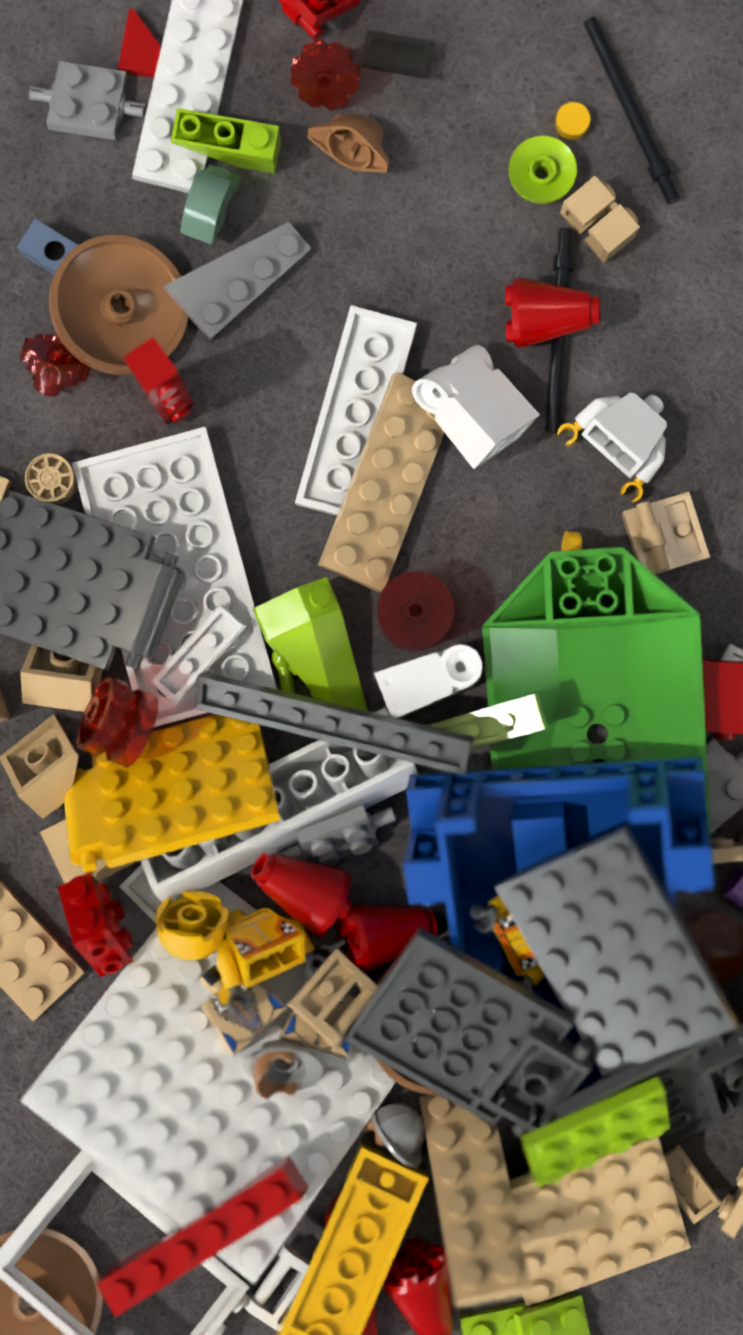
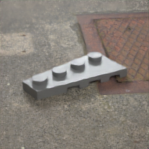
(233, 281)

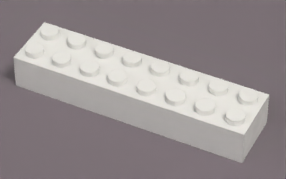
(308, 789)

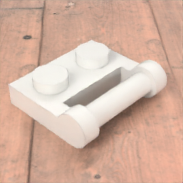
(256, 1303)

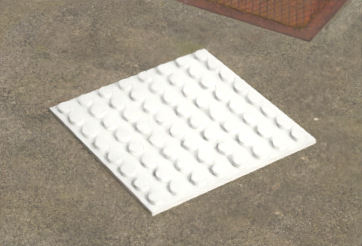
(179, 1116)

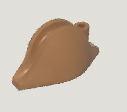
(352, 142)

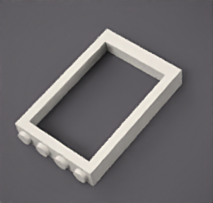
(231, 1298)

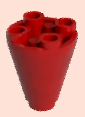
(547, 311)
(305, 889)
(380, 933)
(422, 1287)

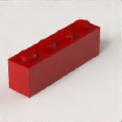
(160, 381)

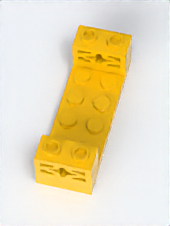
(356, 1246)

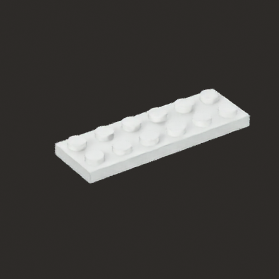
(187, 77)
(367, 356)

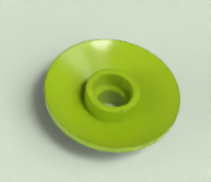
(544, 154)

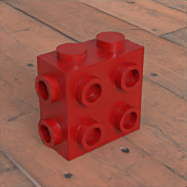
(723, 697)
(96, 924)

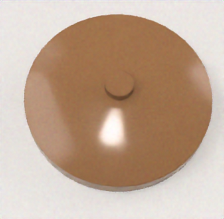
(113, 300)
(62, 1271)

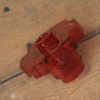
(325, 74)
(52, 364)

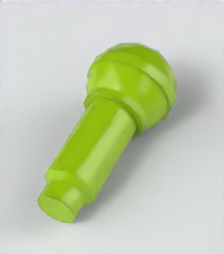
(285, 674)

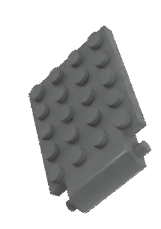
(81, 583)
(471, 1035)
(699, 1083)

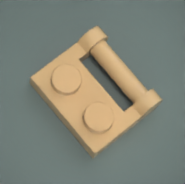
(325, 991)

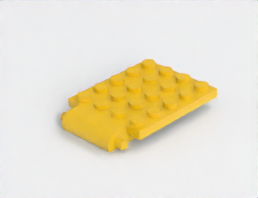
(180, 792)

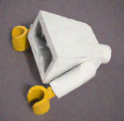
(626, 433)

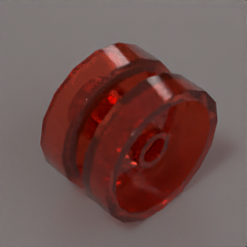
(419, 632)
(117, 722)

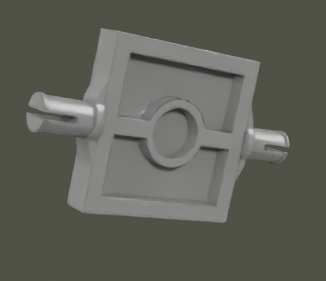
(87, 100)
(724, 783)
(339, 836)

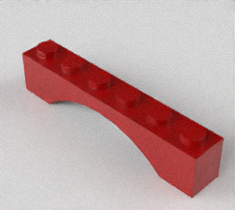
(204, 1237)

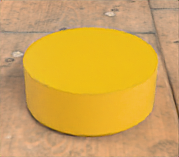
(572, 120)
(571, 541)

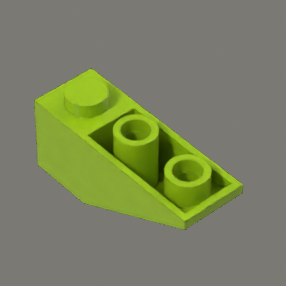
(228, 139)

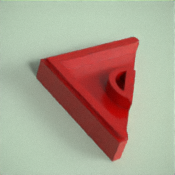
(139, 48)

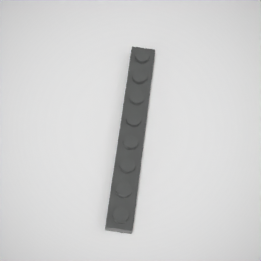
(334, 723)

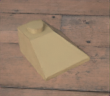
(42, 766)

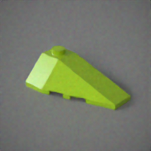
(313, 640)

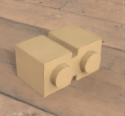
(590, 205)

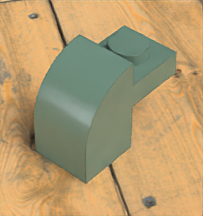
(208, 203)

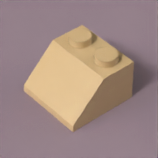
(57, 680)

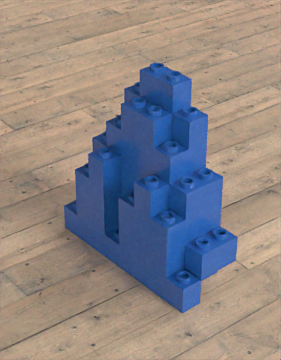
(506, 820)

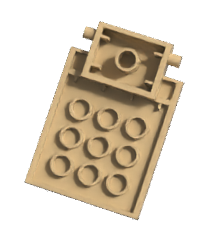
(598, 1221)

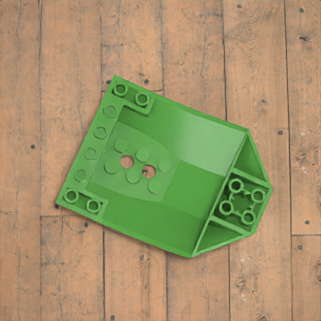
(600, 649)

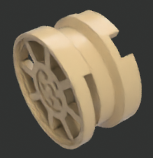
(51, 479)

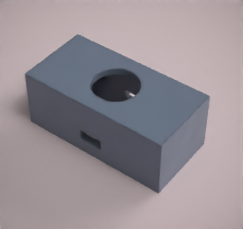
(35, 241)

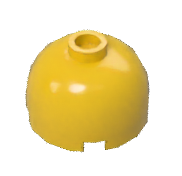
(192, 925)

